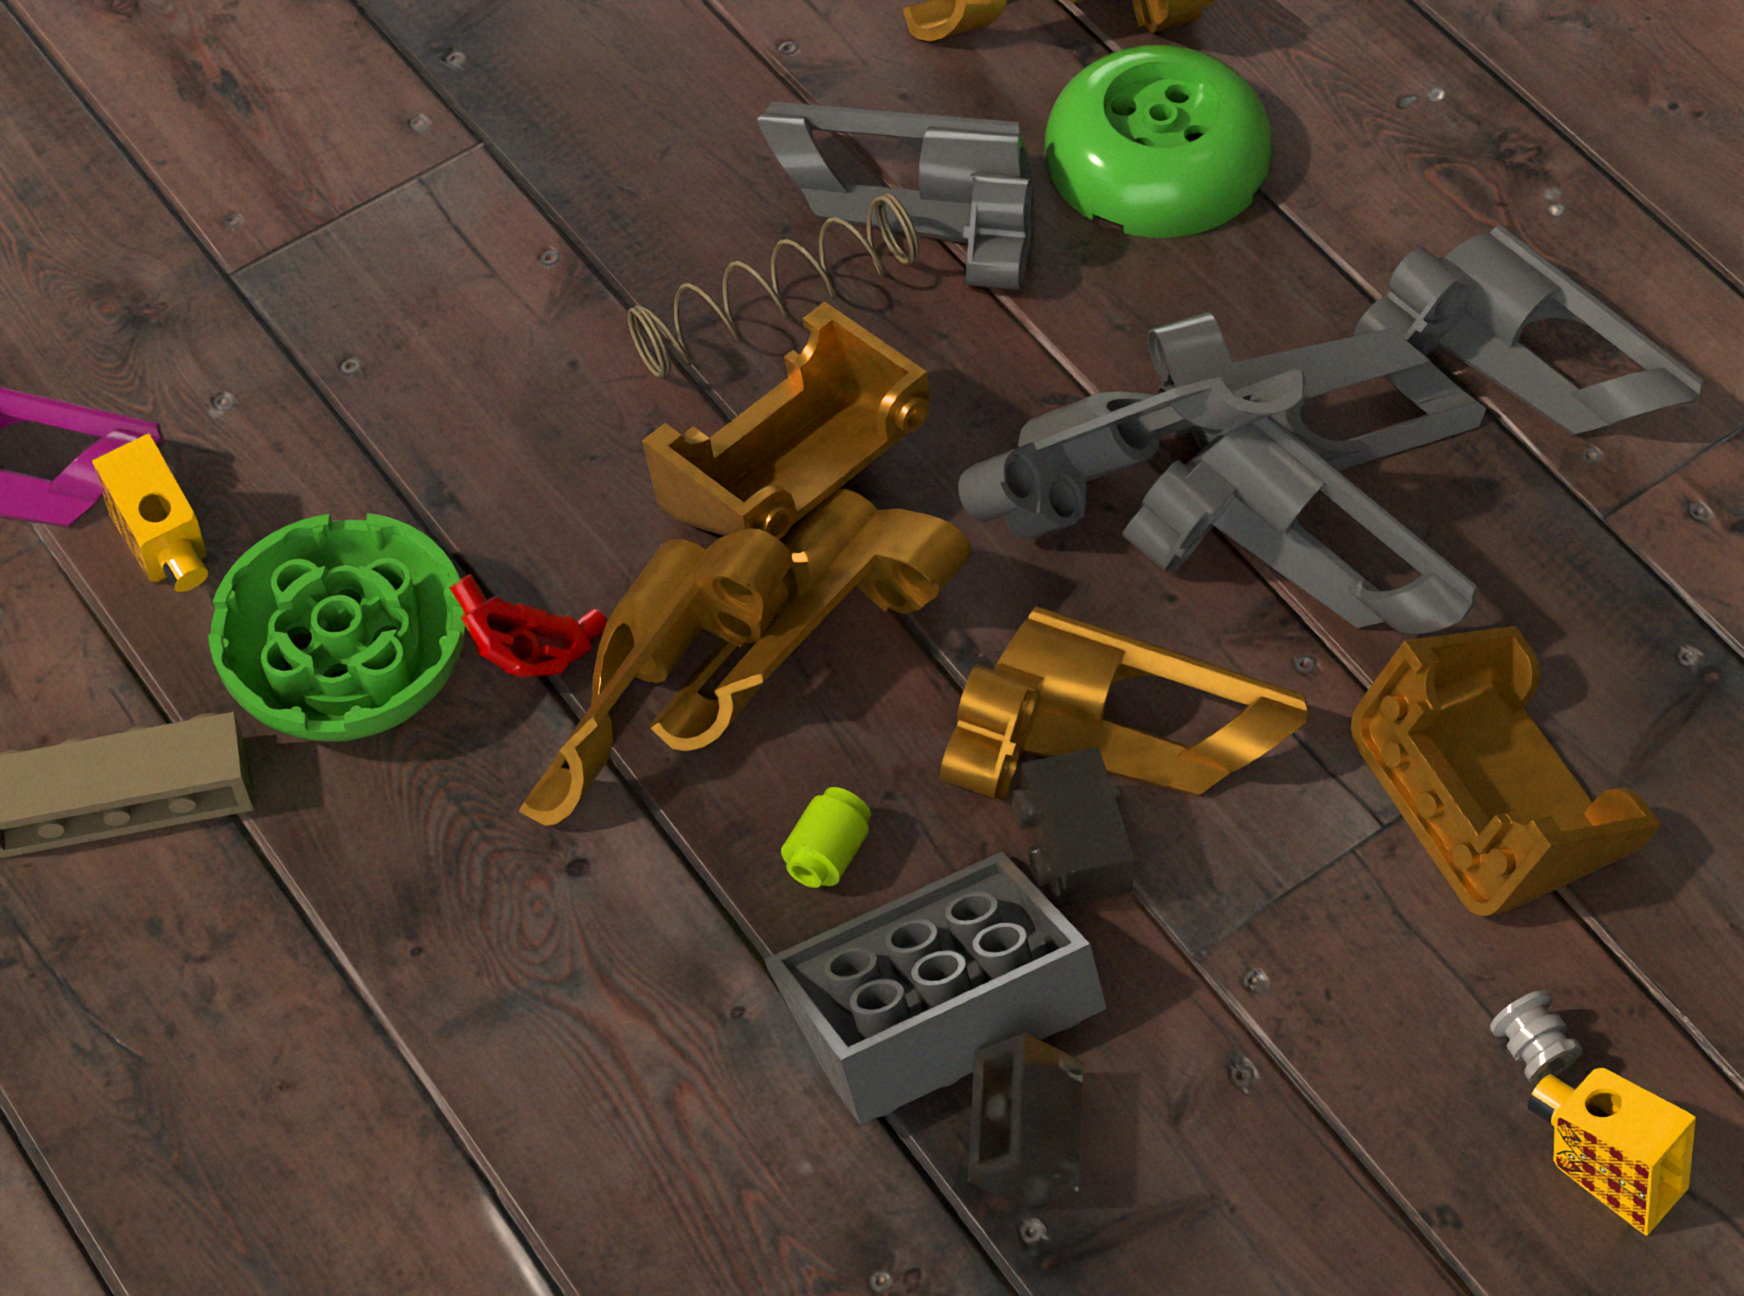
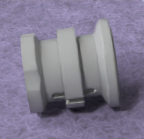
(1536, 1036)

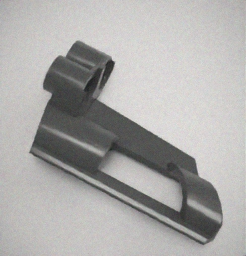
(970, 180)
(1045, 478)

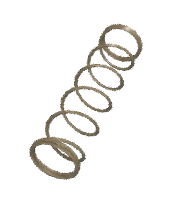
(646, 316)

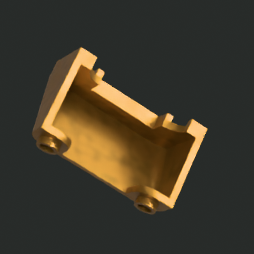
(797, 443)
(1480, 776)

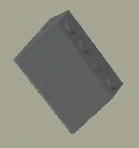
(933, 978)

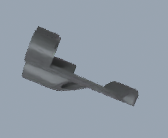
(1482, 300)
(1197, 351)
(1254, 488)

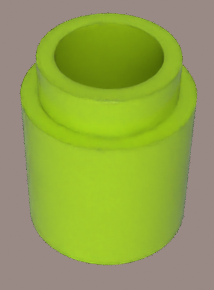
(826, 838)

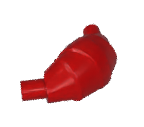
(522, 637)

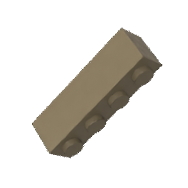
(123, 783)

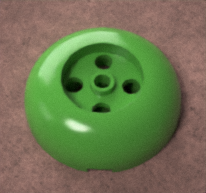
(1123, 147)
(369, 600)

